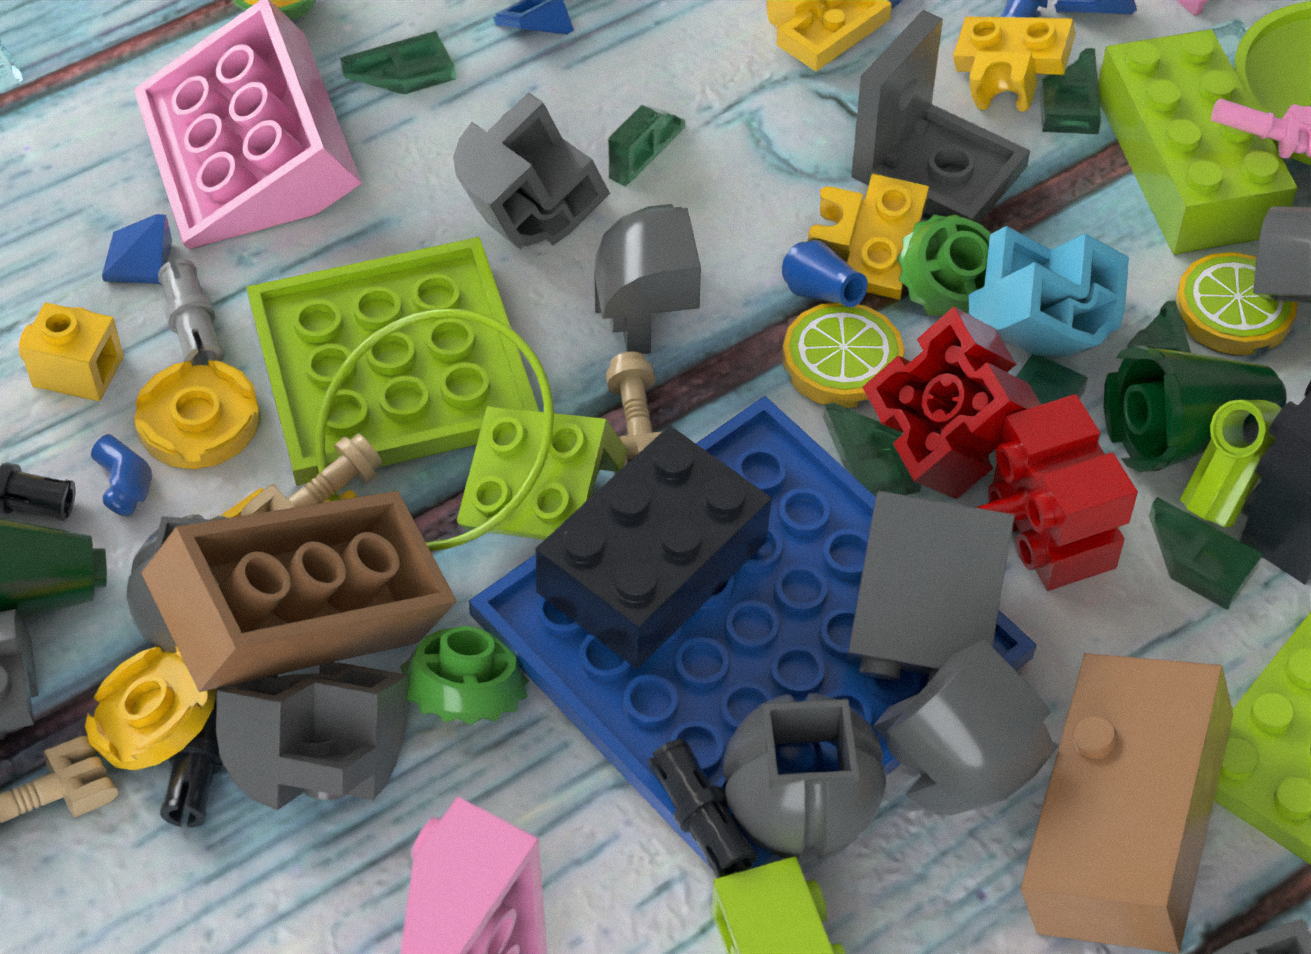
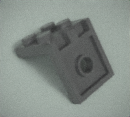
(911, 138)

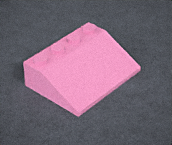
(245, 130)
(474, 887)

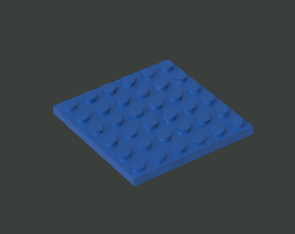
(761, 636)

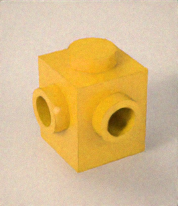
(71, 351)

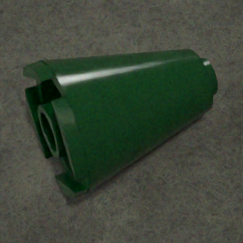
(1167, 398)
(47, 568)

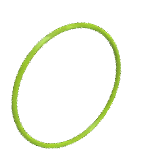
(458, 314)

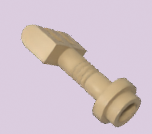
(630, 377)
(355, 459)
(72, 776)

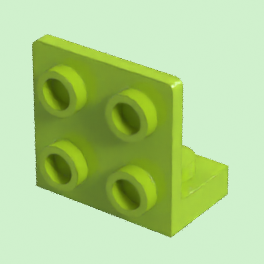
(506, 455)

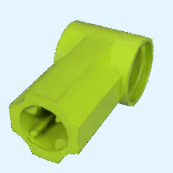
(1229, 462)

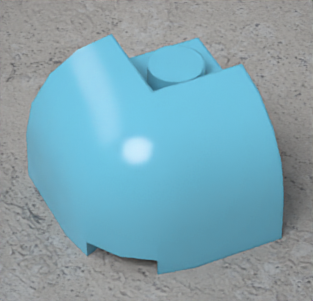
(1054, 297)

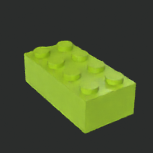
(1197, 175)

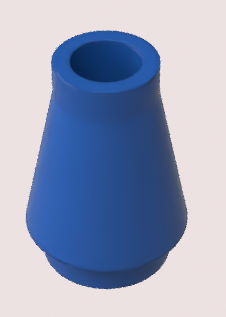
(821, 274)

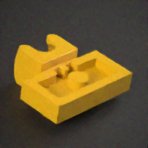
(824, 28)
(1009, 54)
(872, 228)

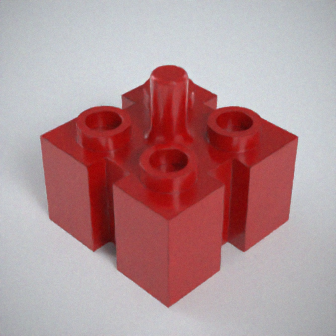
(950, 402)
(1061, 492)

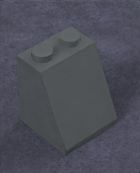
(927, 584)

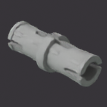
(190, 313)

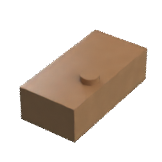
(296, 588)
(1129, 802)

